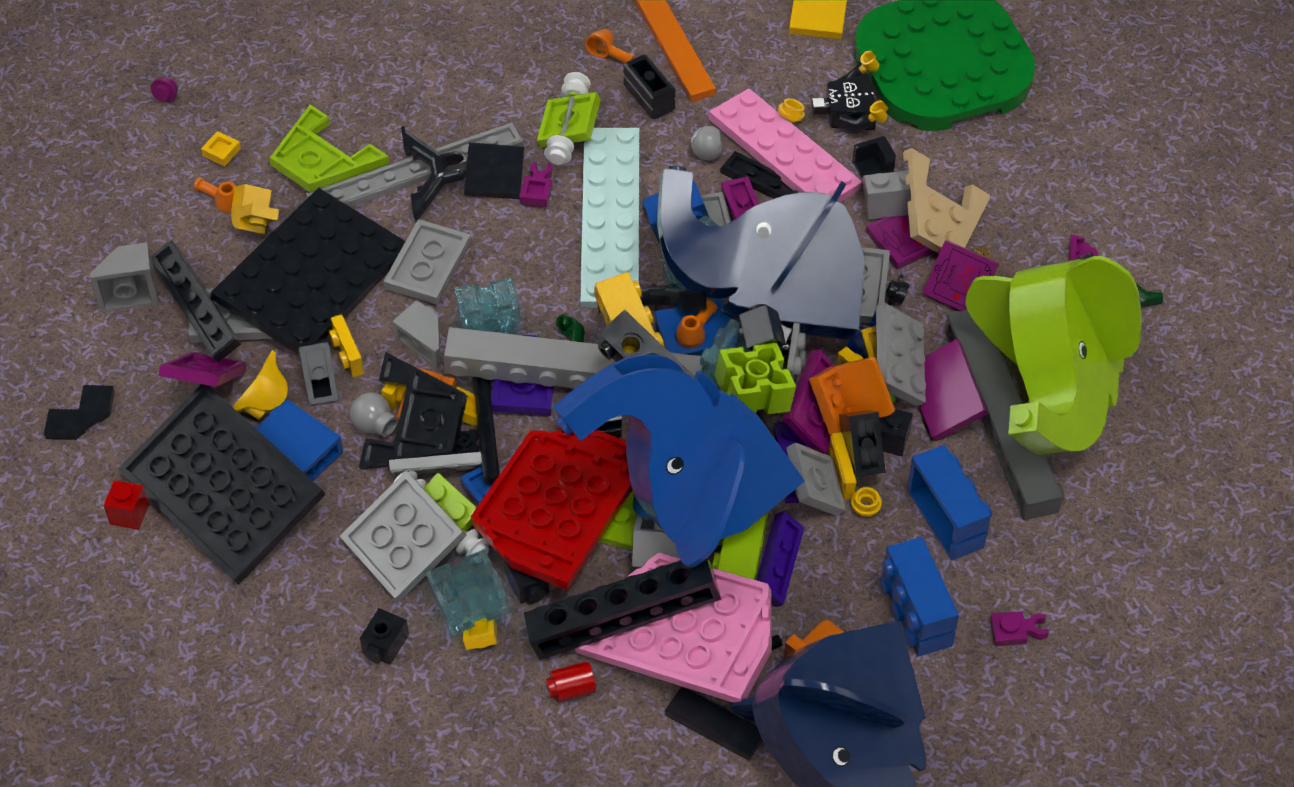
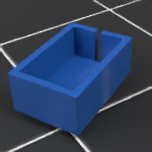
(949, 502)
(919, 597)

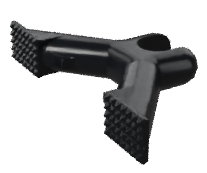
(437, 164)
(673, 295)

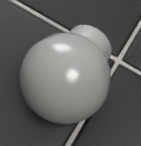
(373, 414)

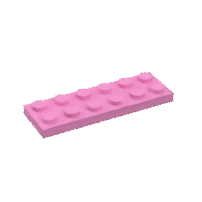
(782, 146)

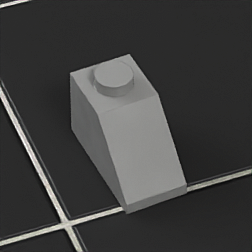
(420, 332)

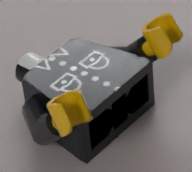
(851, 99)

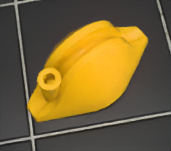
(265, 392)

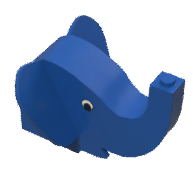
(692, 451)

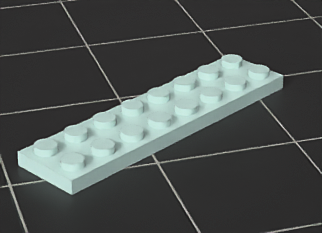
(609, 208)

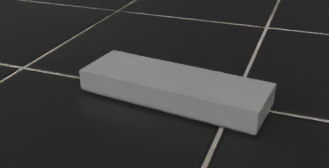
(436, 464)

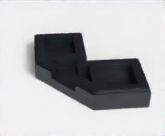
(71, 423)

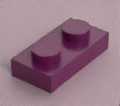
(739, 196)

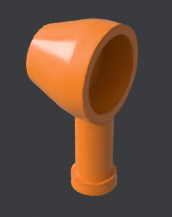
(603, 41)
(222, 194)
(691, 329)

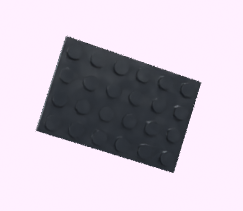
(309, 271)
(222, 482)

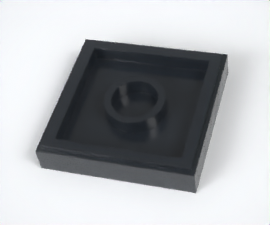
(494, 170)

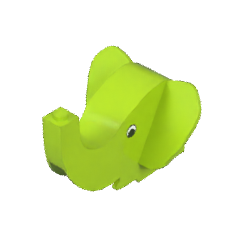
(1069, 337)

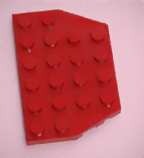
(554, 503)

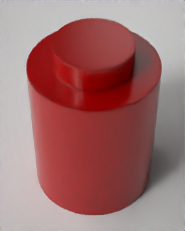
(571, 682)

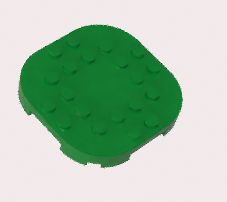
(945, 60)

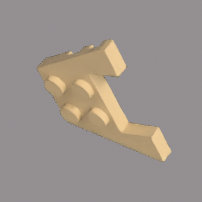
(933, 215)

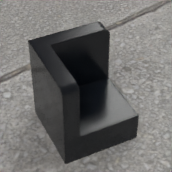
(874, 157)

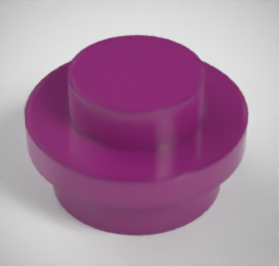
(164, 89)

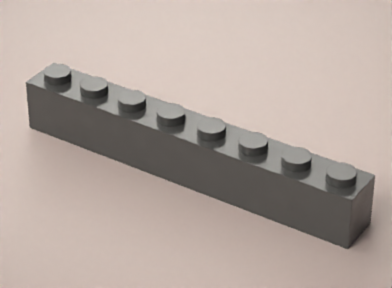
(1026, 472)

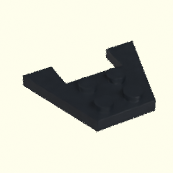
(428, 416)

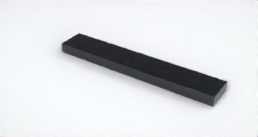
(195, 301)

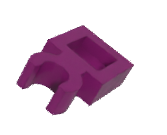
(537, 187)
(1013, 629)

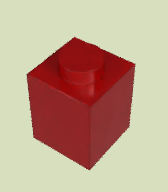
(126, 505)

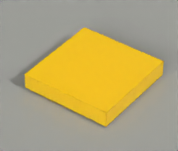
(818, 18)

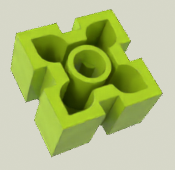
(756, 377)

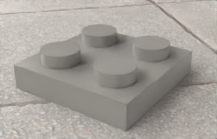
(821, 479)

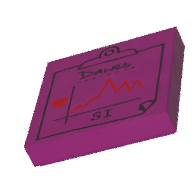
(894, 235)
(954, 273)

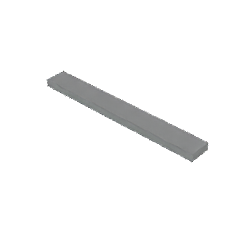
(410, 172)

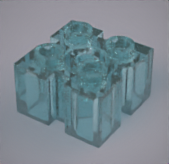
(489, 308)
(468, 592)

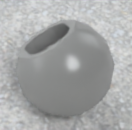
(707, 143)

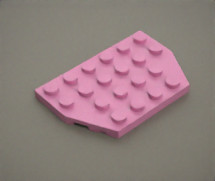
(705, 649)

